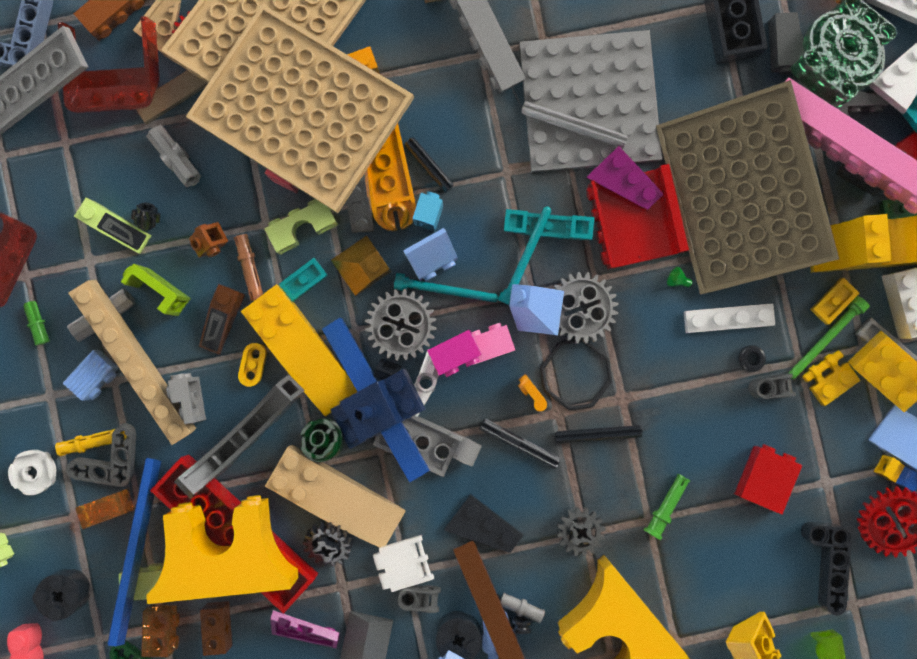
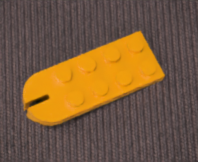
(391, 185)

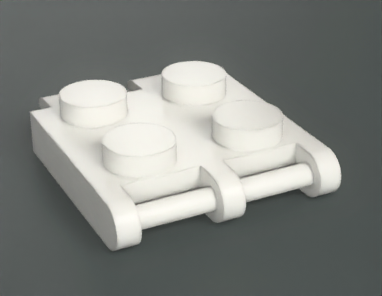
(402, 564)

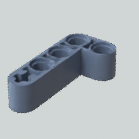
(24, 28)

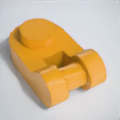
(528, 387)

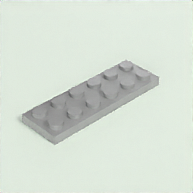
(39, 76)

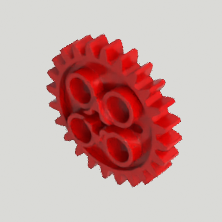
(877, 532)

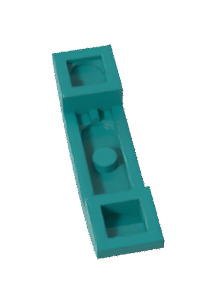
(556, 226)

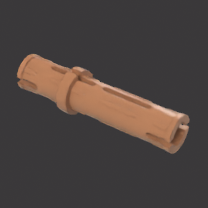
(247, 262)

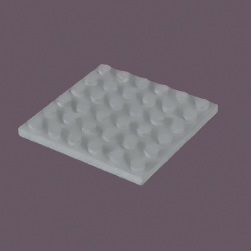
(597, 81)

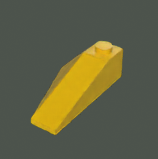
(753, 639)

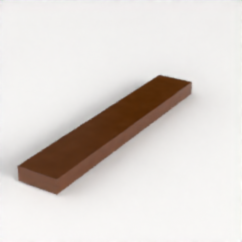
(488, 602)

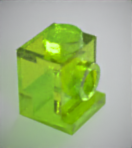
(829, 645)

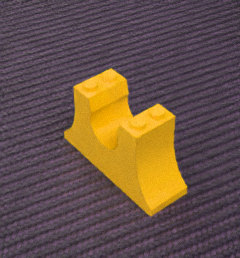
(873, 243)
(203, 569)
(617, 611)

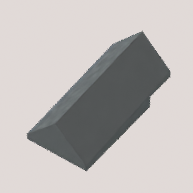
(366, 637)

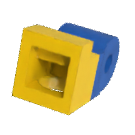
(896, 473)

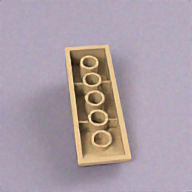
(335, 497)

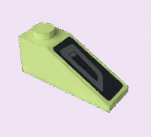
(112, 225)

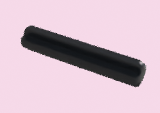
(429, 164)

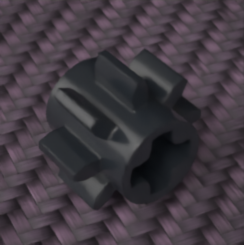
(145, 216)

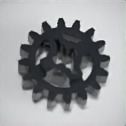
(327, 544)

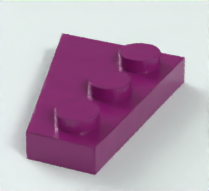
(626, 179)
(298, 629)

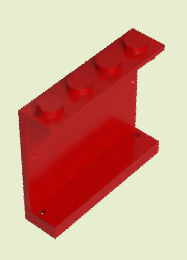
(637, 234)

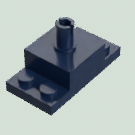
(377, 408)

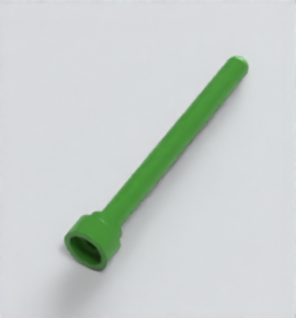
(856, 307)

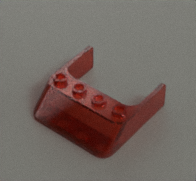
(117, 87)
(15, 246)

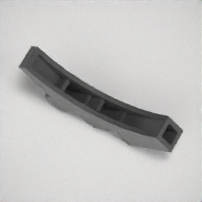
(787, 47)
(360, 207)
(242, 437)

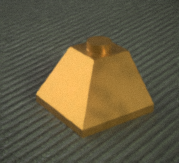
(361, 265)

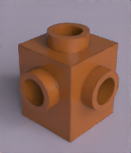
(208, 239)

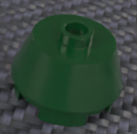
(322, 440)

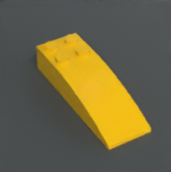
(299, 349)

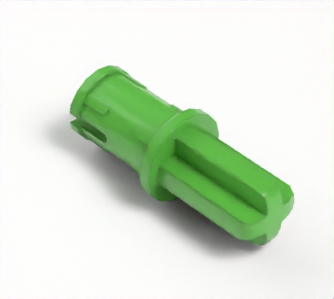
(36, 323)

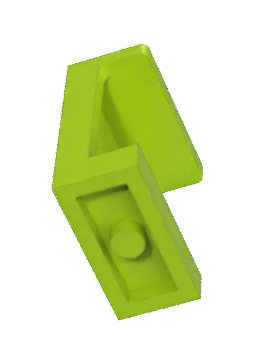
(174, 299)

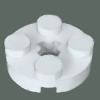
(45, 475)

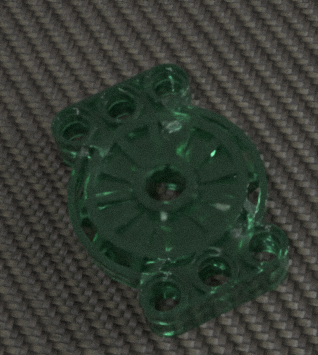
(844, 51)

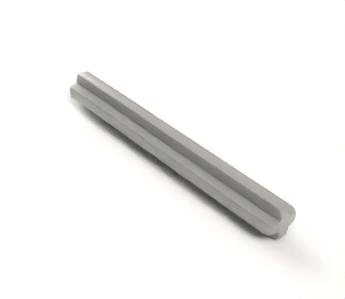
(574, 124)

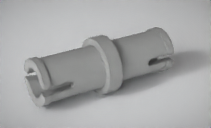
(522, 608)

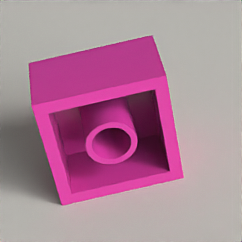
(454, 353)

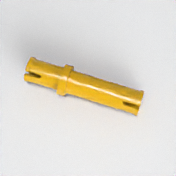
(82, 443)

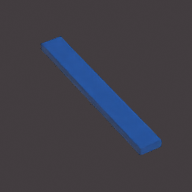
(363, 376)
(134, 553)

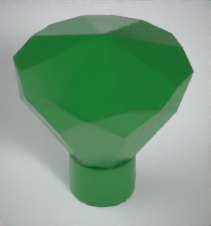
(678, 278)

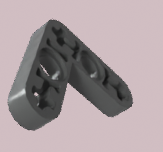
(111, 468)

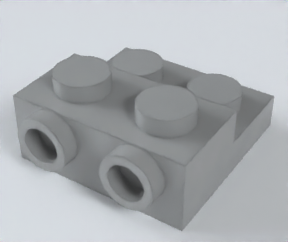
(187, 390)

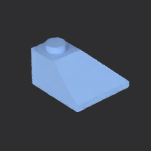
(536, 308)

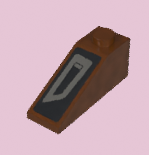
(220, 318)

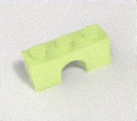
(283, 232)

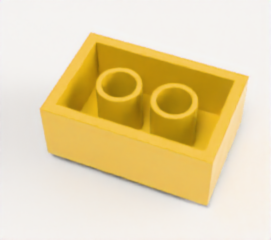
(888, 370)

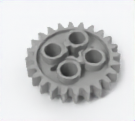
(408, 306)
(589, 326)

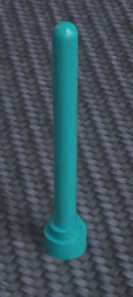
(403, 282)
(506, 294)

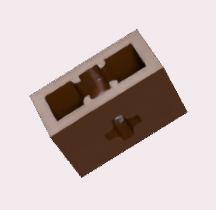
(216, 628)

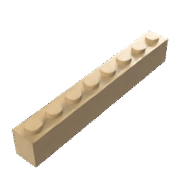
(130, 358)

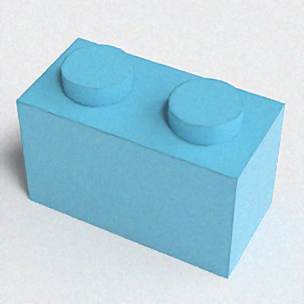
(428, 211)

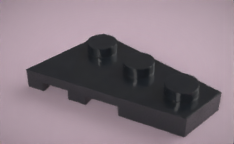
(483, 525)

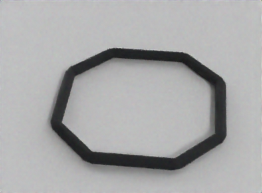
(583, 406)

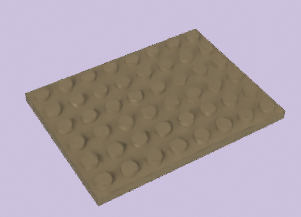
(747, 189)

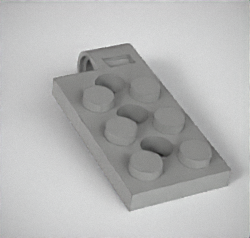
(459, 446)

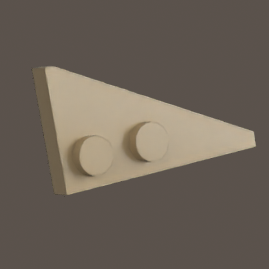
(164, 15)

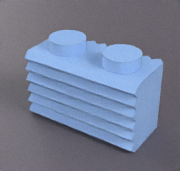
(91, 375)

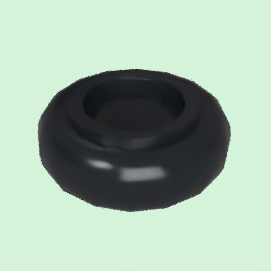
(761, 358)

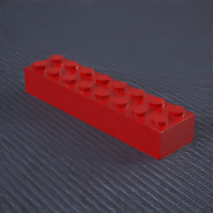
(218, 511)

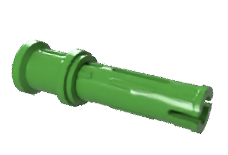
(662, 515)

